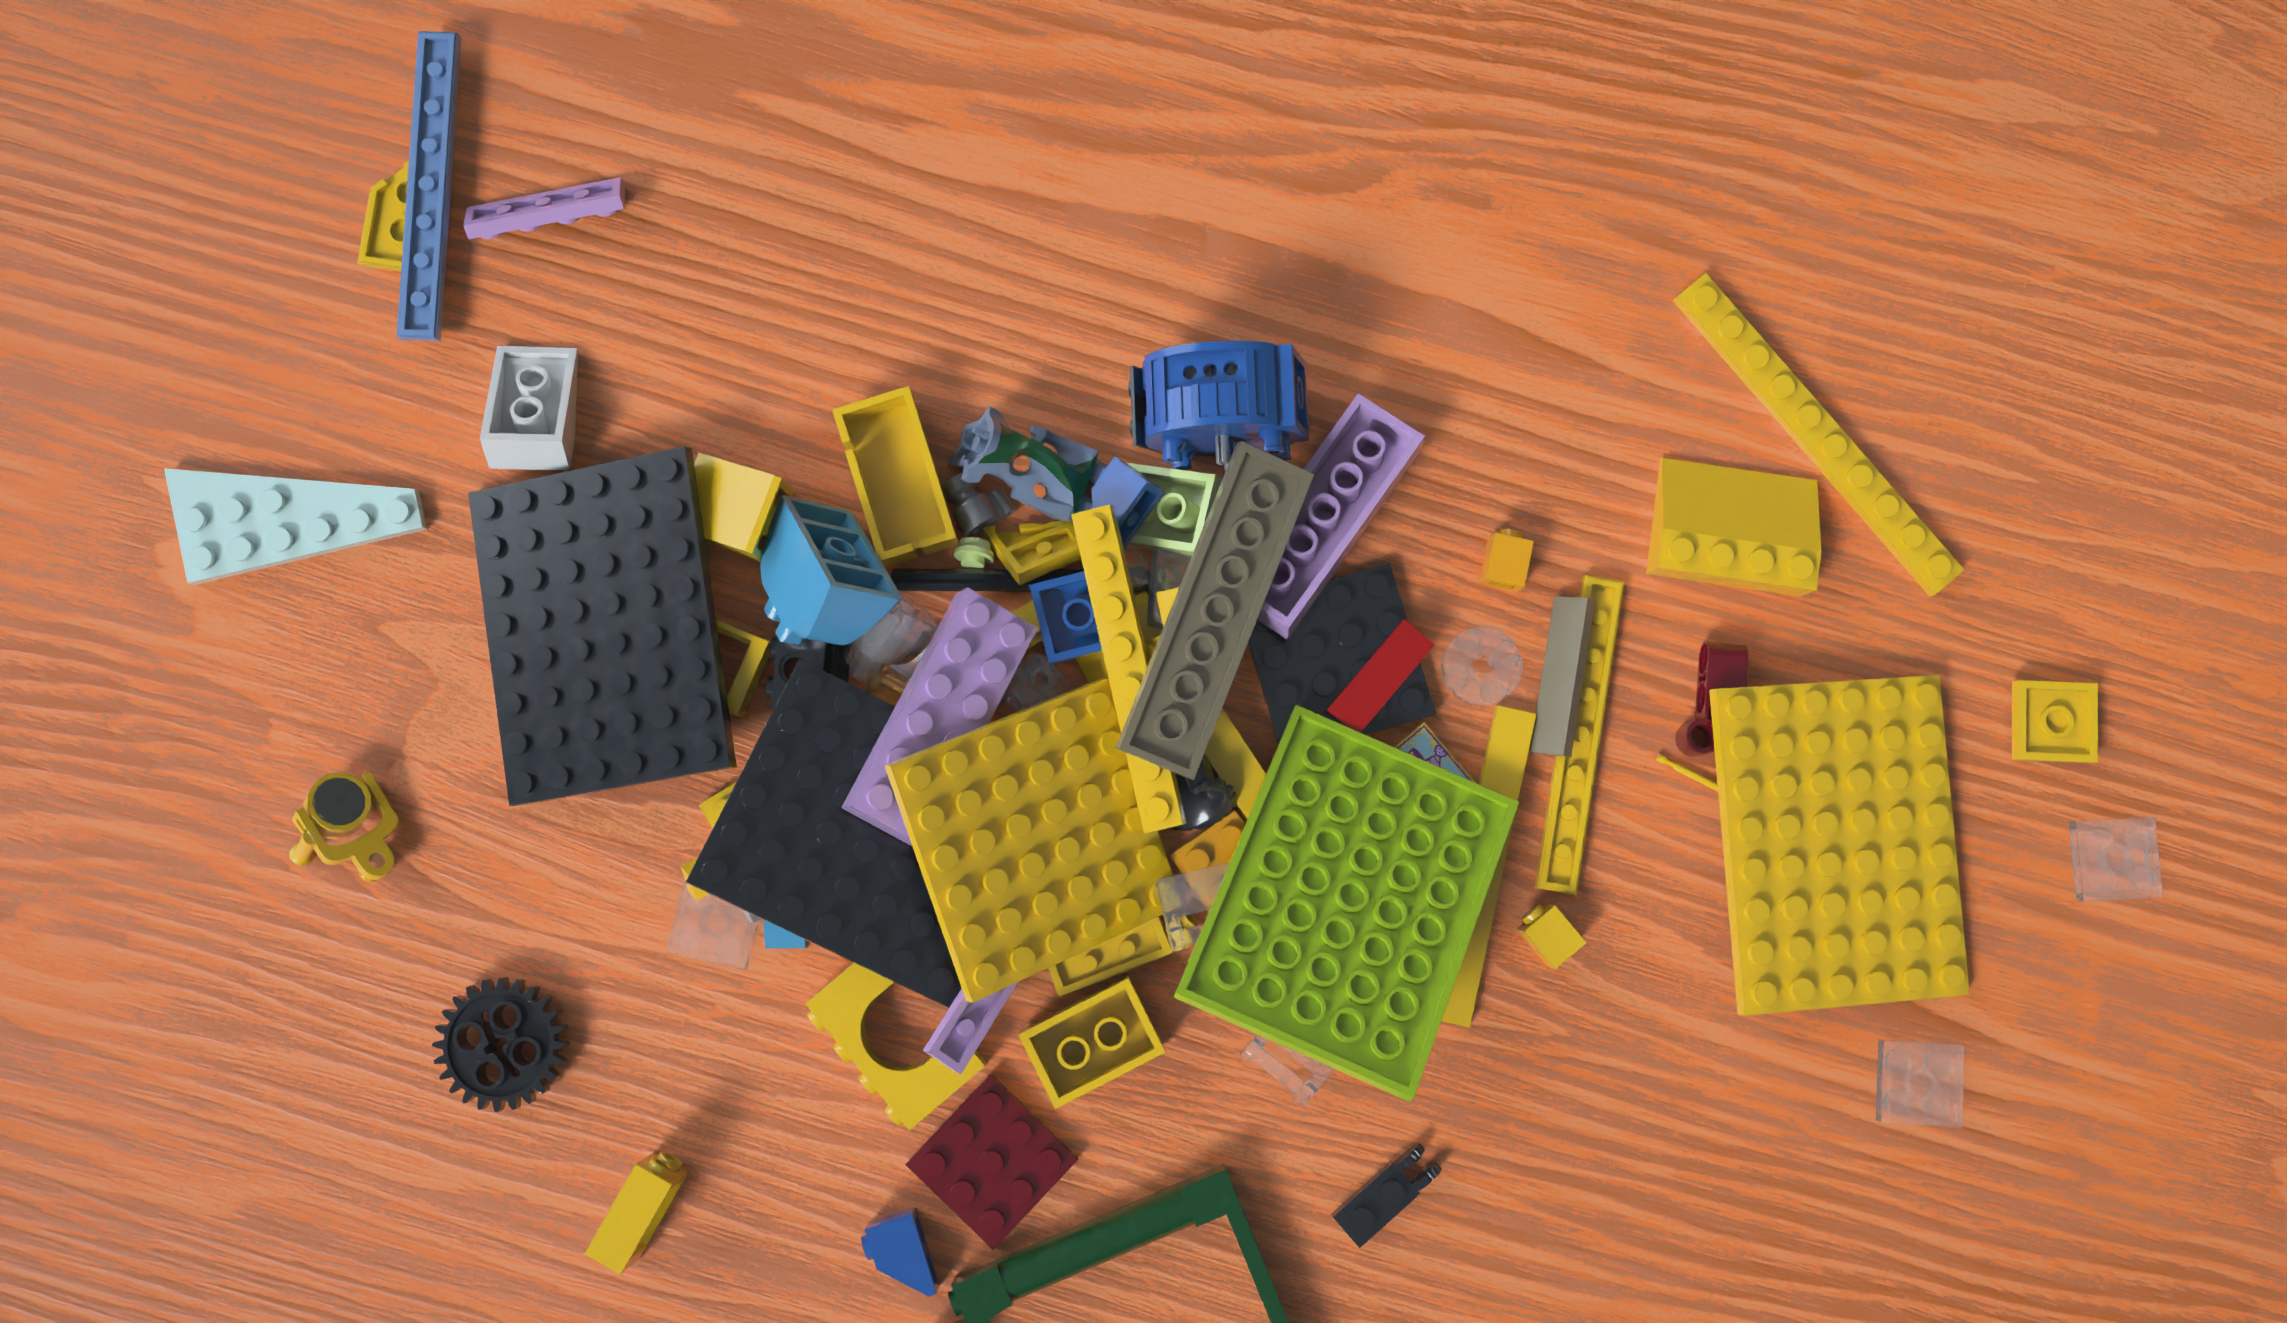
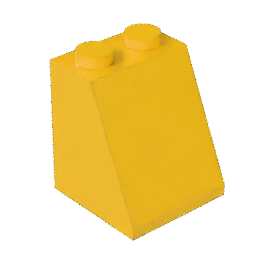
(737, 504)

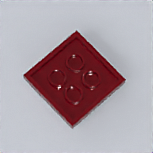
(992, 1161)

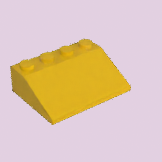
(1735, 528)

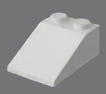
(531, 409)

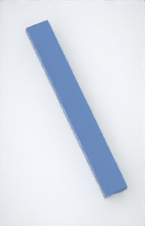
(429, 187)

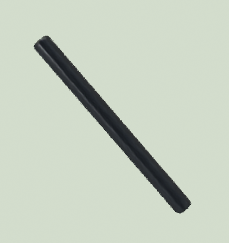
(976, 579)

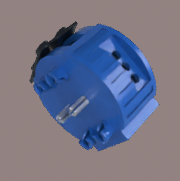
(1218, 394)

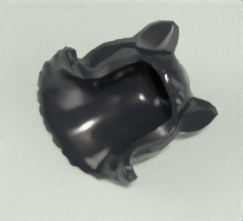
(1204, 798)

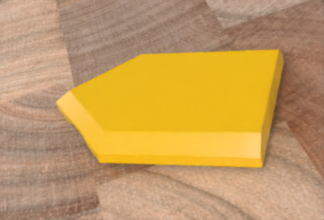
(384, 223)

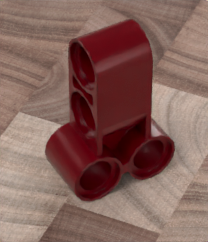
(1718, 667)

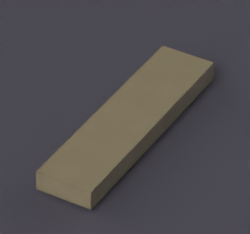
(1562, 676)

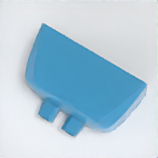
(822, 575)

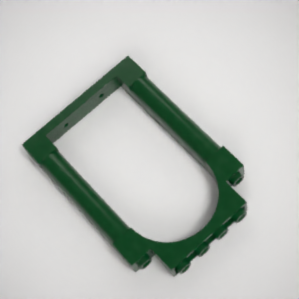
(1196, 1201)

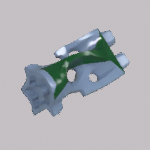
(992, 447)

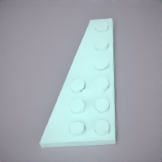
(261, 522)

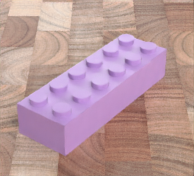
(1351, 482)
(946, 696)

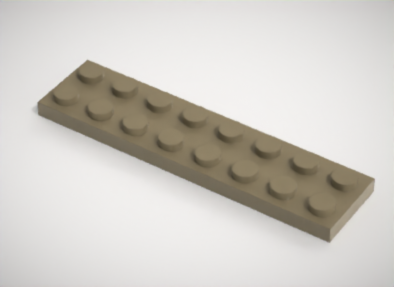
(1215, 610)

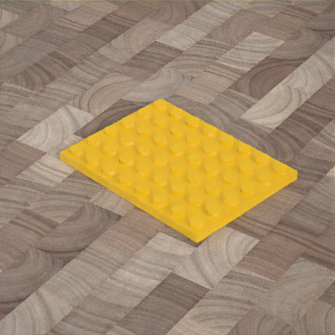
(1838, 844)

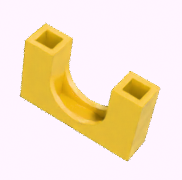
(907, 1090)

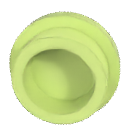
(974, 553)

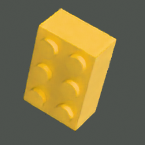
(1091, 1042)

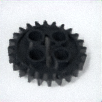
(469, 1063)

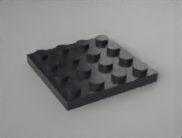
(1331, 647)

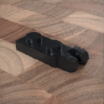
(1383, 1196)

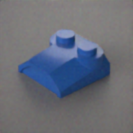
(1066, 617)

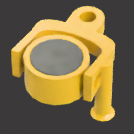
(337, 810)

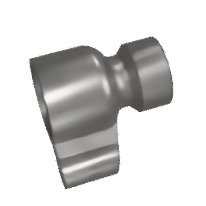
(976, 509)

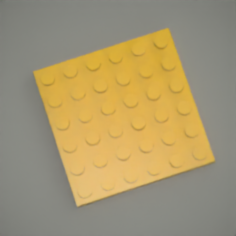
(1030, 838)

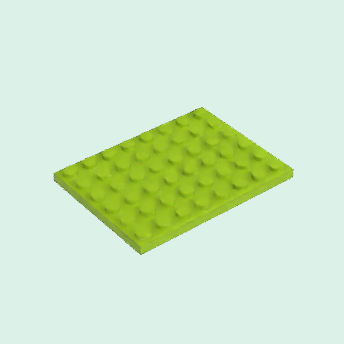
(1349, 903)

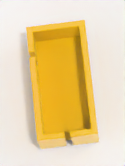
(895, 476)

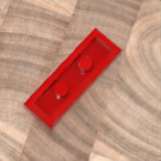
(1380, 677)

